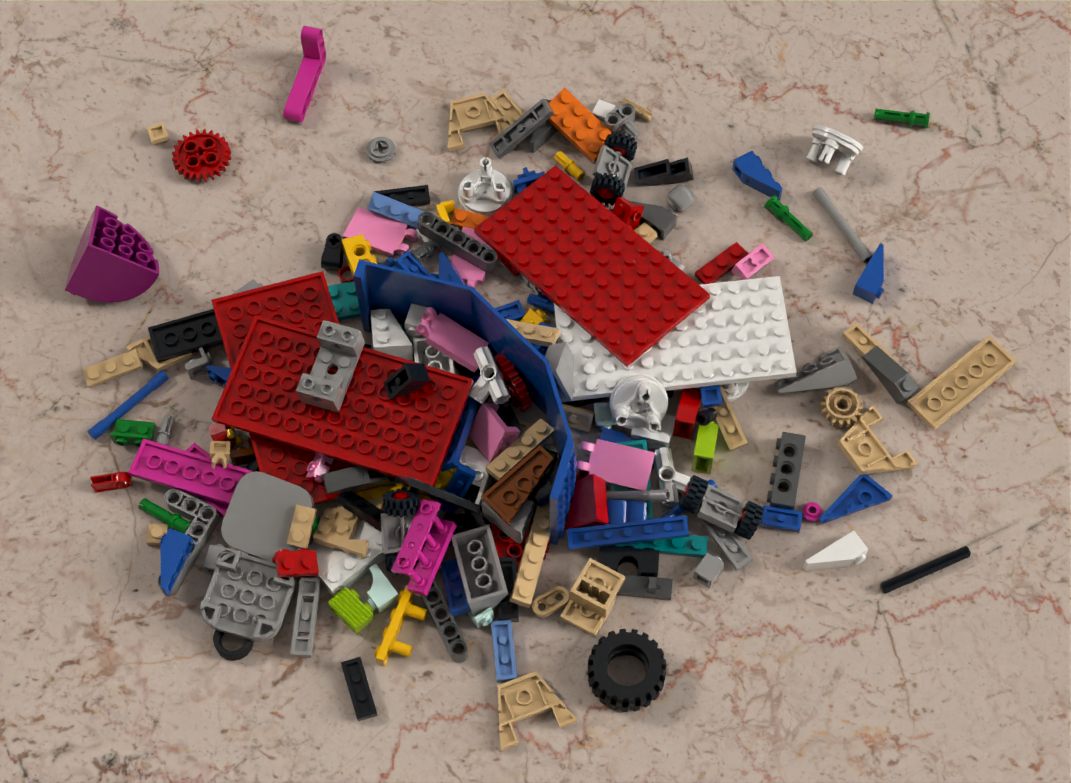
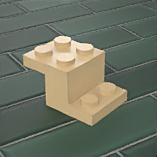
(592, 597)

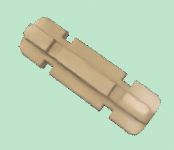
(639, 110)

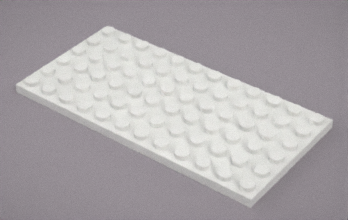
(727, 340)

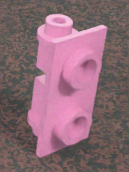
(317, 468)

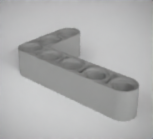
(198, 523)

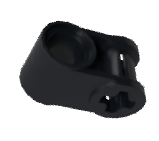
(333, 252)

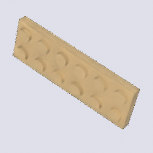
(961, 382)

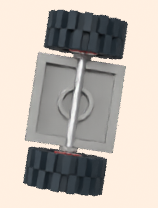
(613, 167)
(721, 508)
(396, 520)

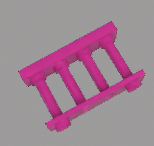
(433, 552)

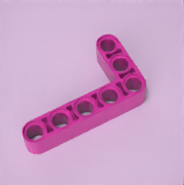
(308, 74)

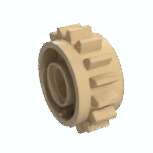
(839, 416)

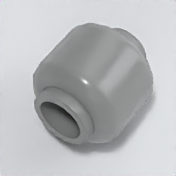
(680, 198)

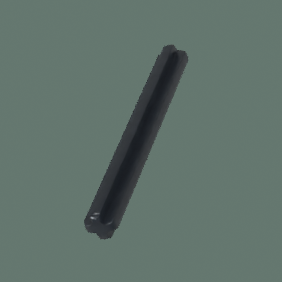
(925, 569)

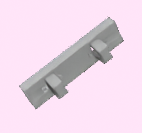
(305, 617)

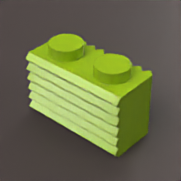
(351, 610)

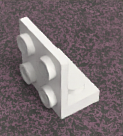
(659, 439)

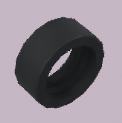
(231, 655)

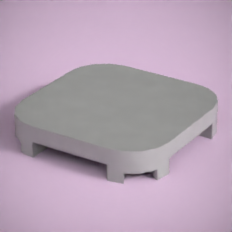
(262, 514)
(246, 597)

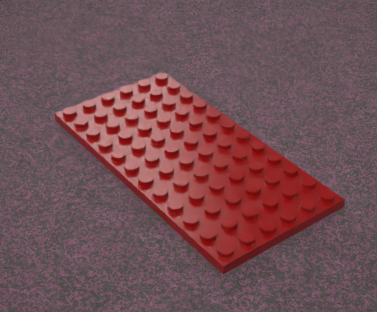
(592, 265)
(295, 302)
(370, 431)

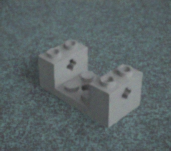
(340, 349)

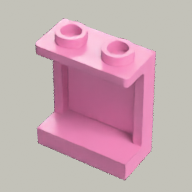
(490, 432)

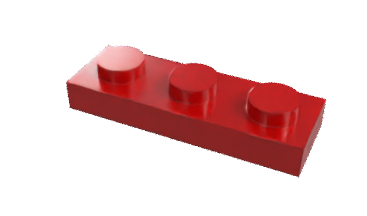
(721, 264)

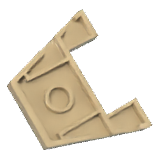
(471, 114)
(867, 452)
(339, 527)
(526, 698)

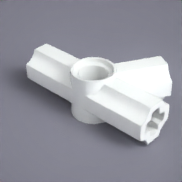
(484, 386)
(678, 481)

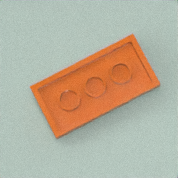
(578, 124)

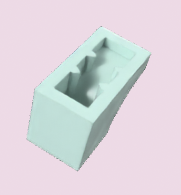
(382, 593)

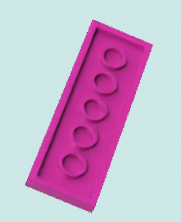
(186, 472)

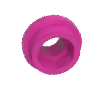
(811, 516)

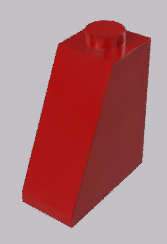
(687, 413)
(588, 503)

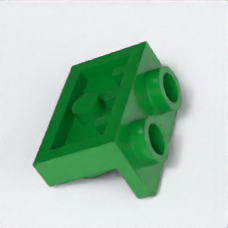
(132, 432)

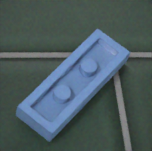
(394, 209)
(504, 650)

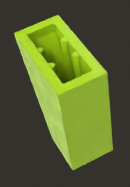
(705, 448)

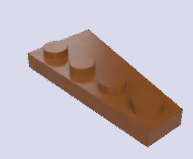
(515, 487)

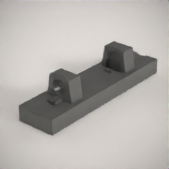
(521, 128)
(637, 587)

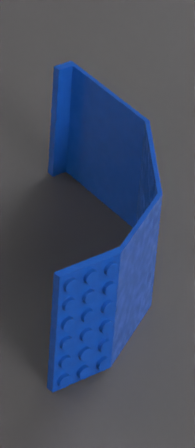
(397, 289)

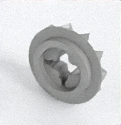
(387, 146)

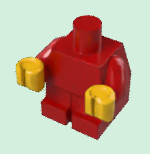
(224, 433)

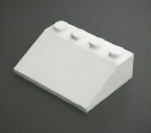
(344, 569)

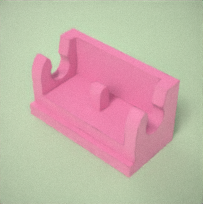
(752, 262)

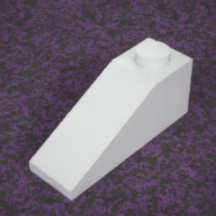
(841, 553)

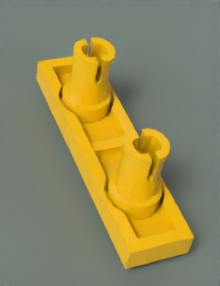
(397, 617)

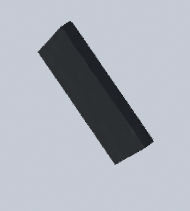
(185, 335)
(436, 494)

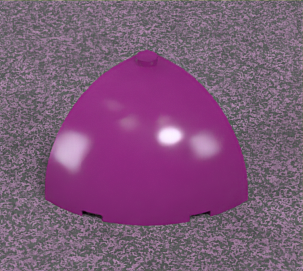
(111, 261)

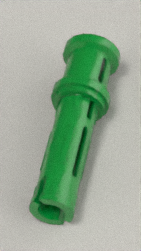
(904, 117)
(782, 213)
(173, 521)

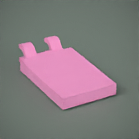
(382, 232)
(467, 270)
(450, 338)
(618, 464)

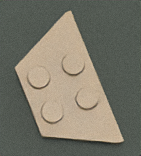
(148, 356)

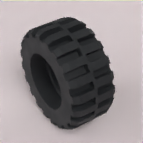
(626, 644)

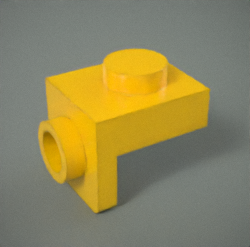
(444, 209)
(535, 316)

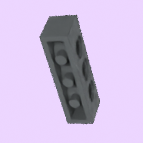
(792, 444)

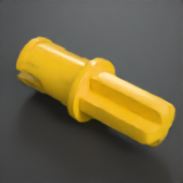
(569, 166)

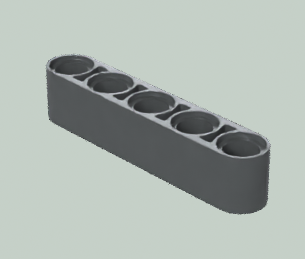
(460, 249)
(445, 624)

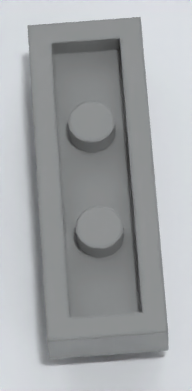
(729, 545)

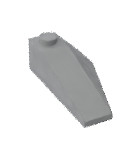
(830, 371)

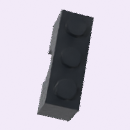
(644, 559)

